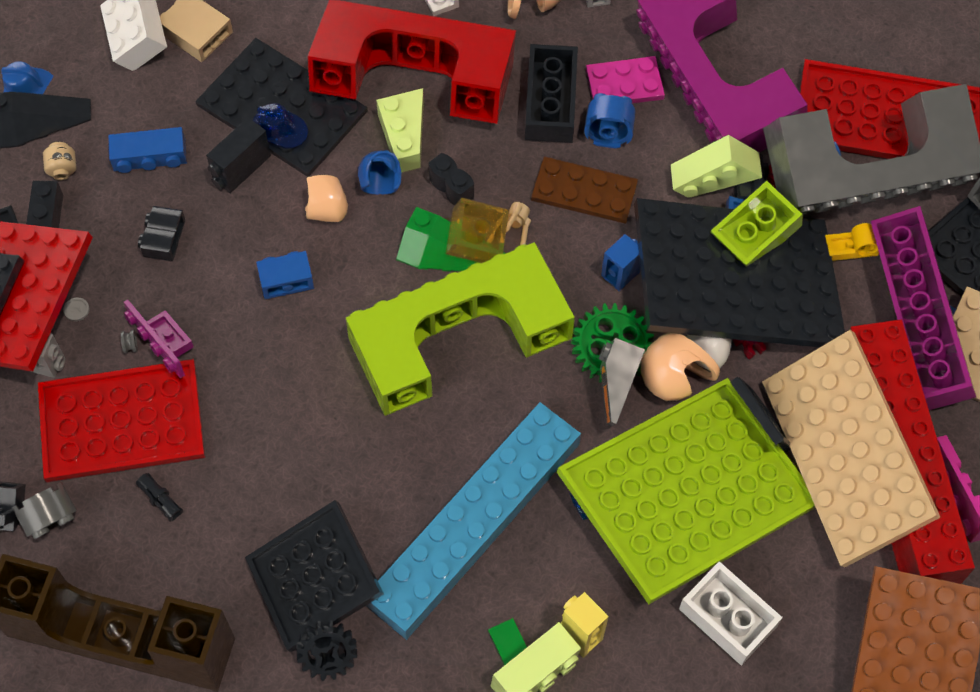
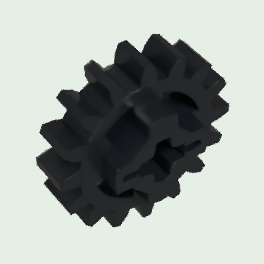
(322, 640)

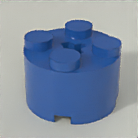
(610, 120)

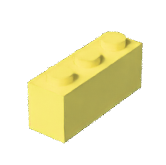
(584, 622)

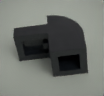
(10, 496)

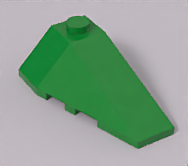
(426, 243)

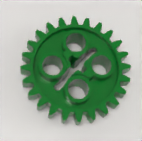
(619, 323)

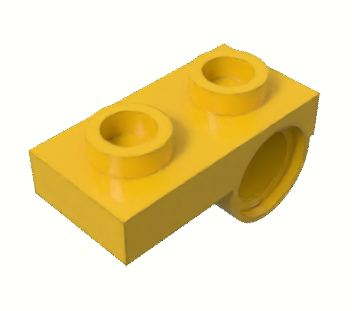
(854, 244)

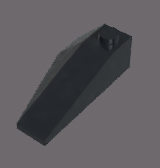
(37, 115)

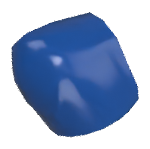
(379, 173)

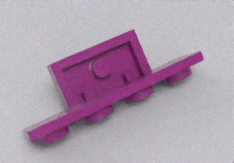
(164, 336)

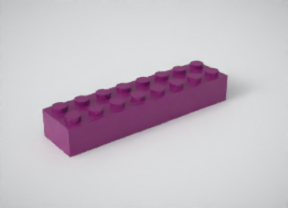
(923, 307)

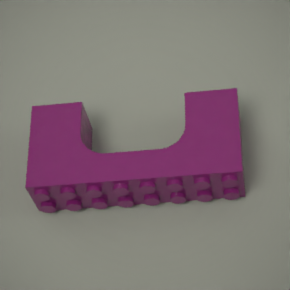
(723, 108)

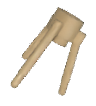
(519, 217)

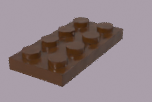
(584, 190)

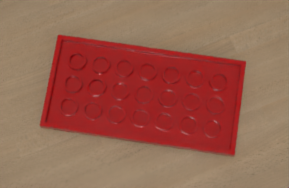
(867, 105)

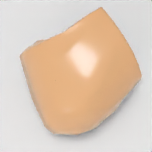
(326, 199)

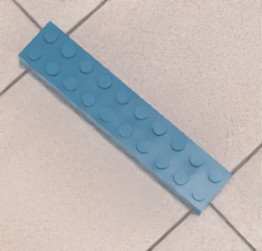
(473, 519)

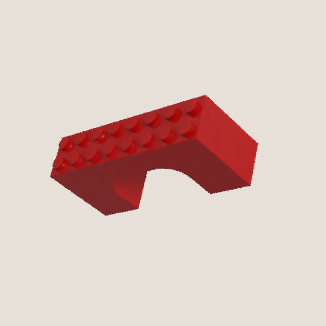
(364, 36)

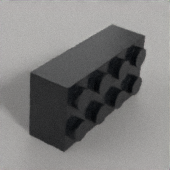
(551, 93)

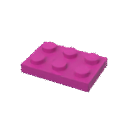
(630, 78)

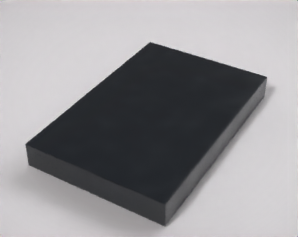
(761, 413)

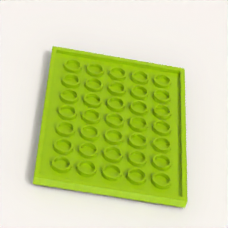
(687, 489)

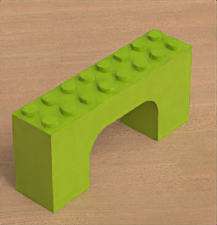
(508, 286)

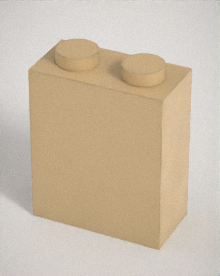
(195, 27)

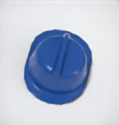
(24, 78)

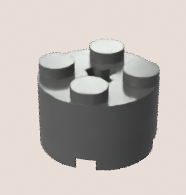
(45, 510)

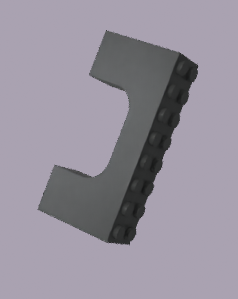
(939, 154)

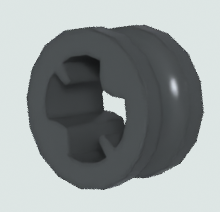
(129, 341)

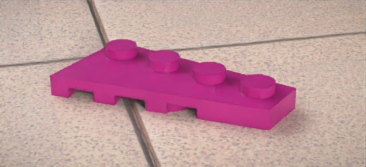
(966, 502)

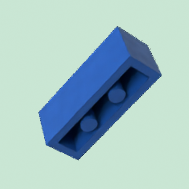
(147, 149)

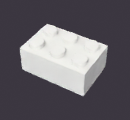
(133, 31)
(730, 613)

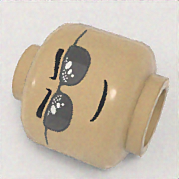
(59, 160)

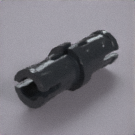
(159, 497)

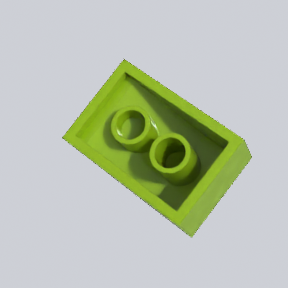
(758, 224)

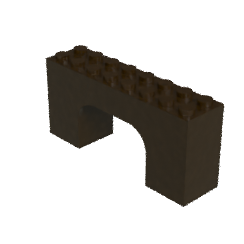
(177, 643)

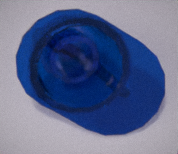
(281, 125)

